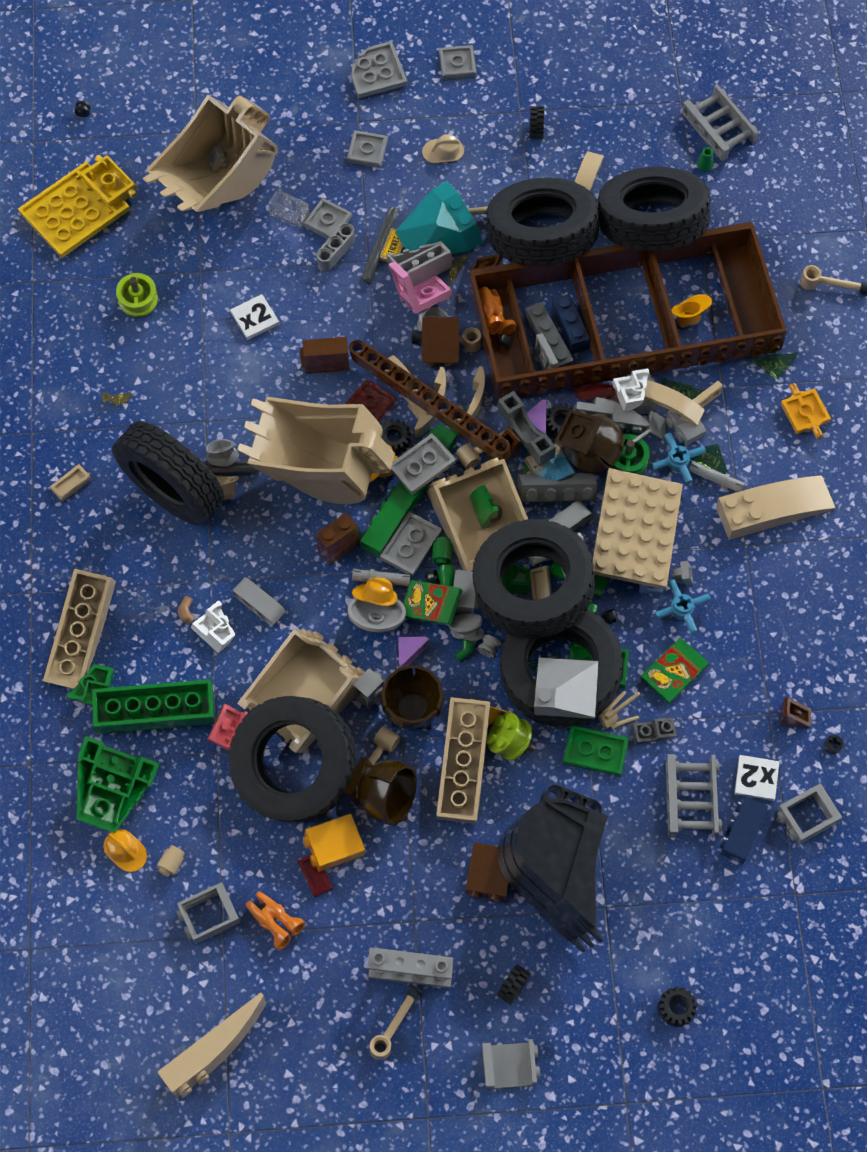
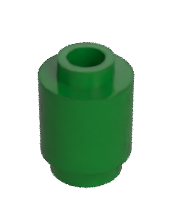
(442, 551)

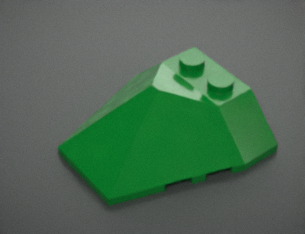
(109, 784)

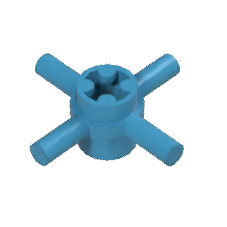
(674, 455)
(679, 612)

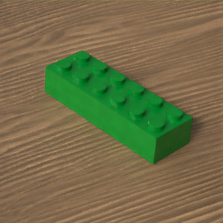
(153, 706)

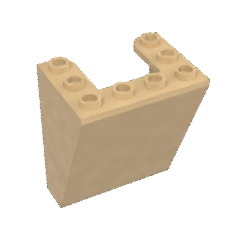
(457, 514)
(304, 669)

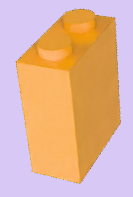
(334, 843)

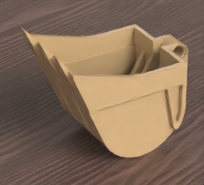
(185, 164)
(318, 447)

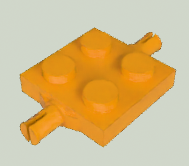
(805, 411)

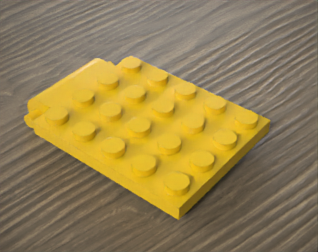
(80, 204)

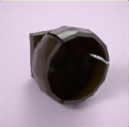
(588, 438)
(412, 699)
(383, 790)

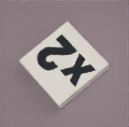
(254, 317)
(756, 778)

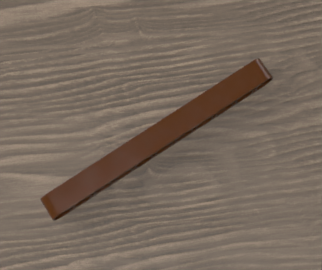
(432, 407)

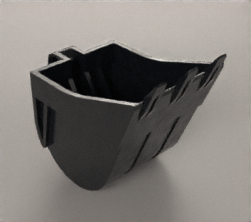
(553, 861)

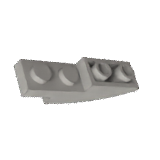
(613, 410)

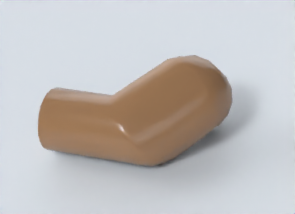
(183, 610)

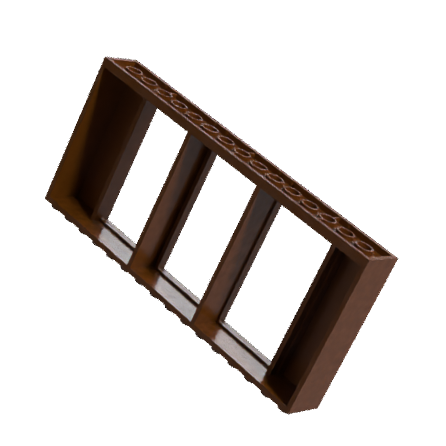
(742, 278)

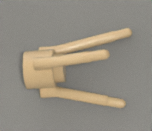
(609, 716)

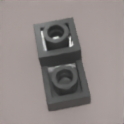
(653, 731)

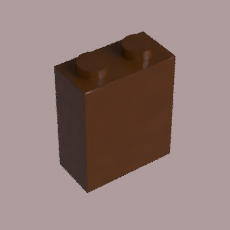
(440, 340)
(325, 355)
(337, 539)
(485, 875)

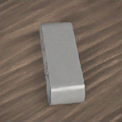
(333, 254)
(573, 516)
(258, 601)

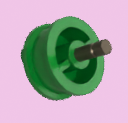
(633, 457)

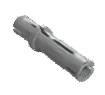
(717, 477)
(394, 578)

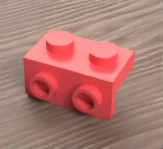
(225, 726)

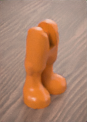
(493, 313)
(275, 911)

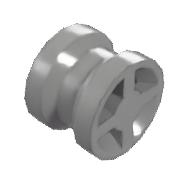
(489, 646)

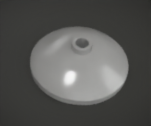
(376, 617)

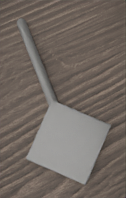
(656, 427)

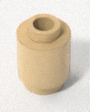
(170, 861)

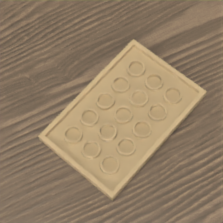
(636, 528)

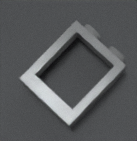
(825, 804)
(199, 898)

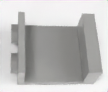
(510, 1065)

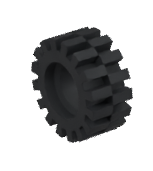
(536, 122)
(552, 415)
(400, 428)
(513, 984)
(668, 1015)

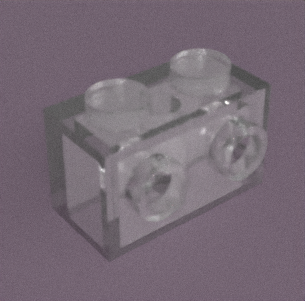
(288, 208)

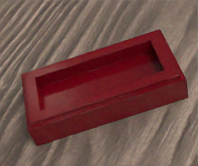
(317, 881)

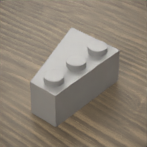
(423, 262)

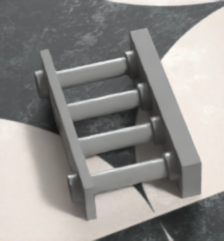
(710, 135)
(675, 805)
(410, 967)

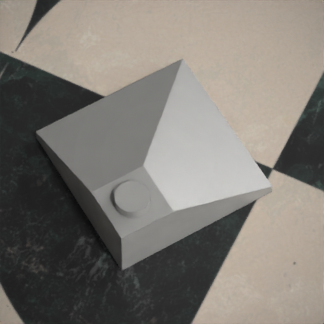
(566, 688)

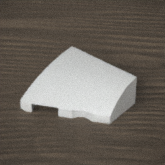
(631, 389)
(214, 628)

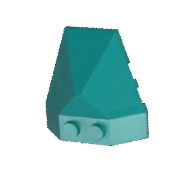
(440, 218)

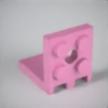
(422, 295)

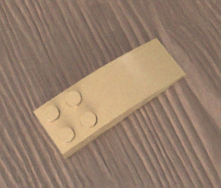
(773, 505)
(79, 628)
(463, 760)
(211, 1050)

